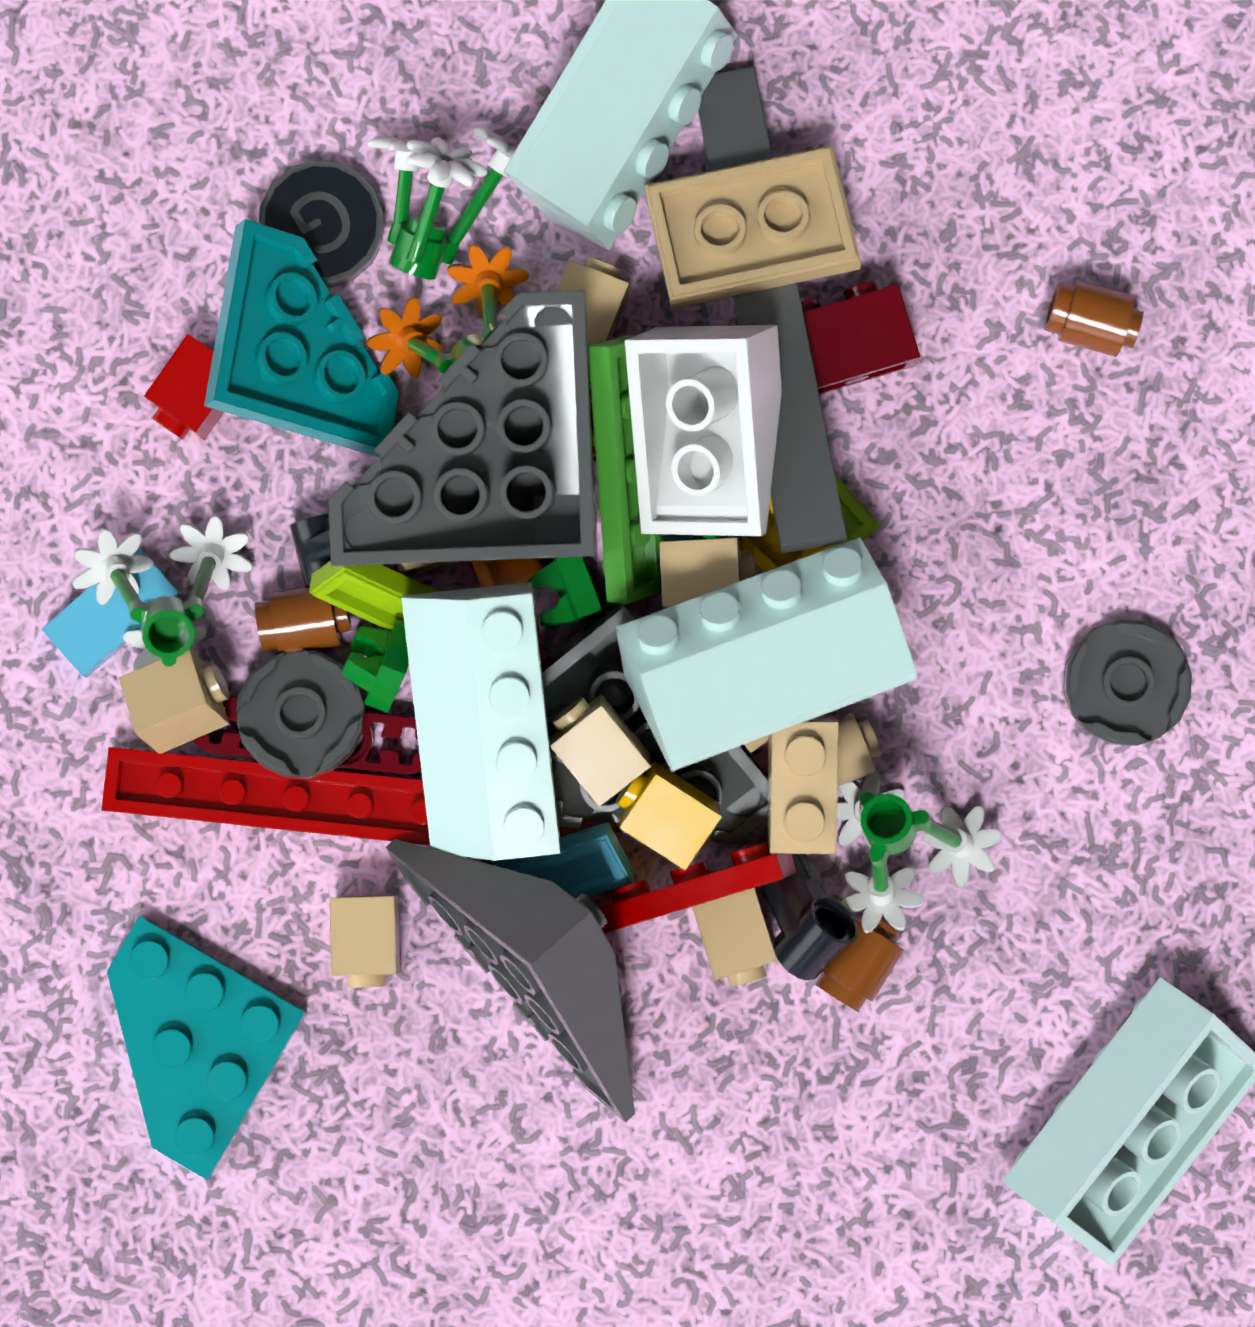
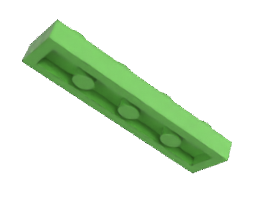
(629, 557)

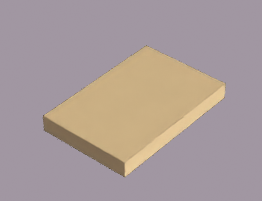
(752, 227)

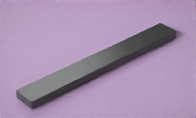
(803, 472)

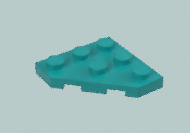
(293, 349)
(195, 1041)

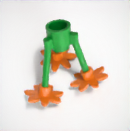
(408, 334)

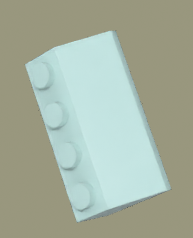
(619, 112)
(765, 653)
(482, 722)
(1134, 1121)

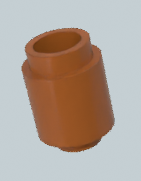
(1093, 317)
(299, 622)
(862, 966)

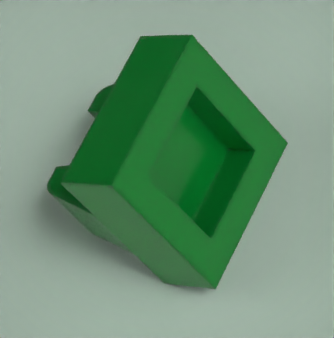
(576, 592)
(382, 668)

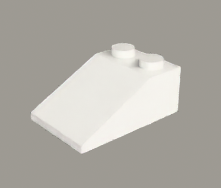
(704, 427)

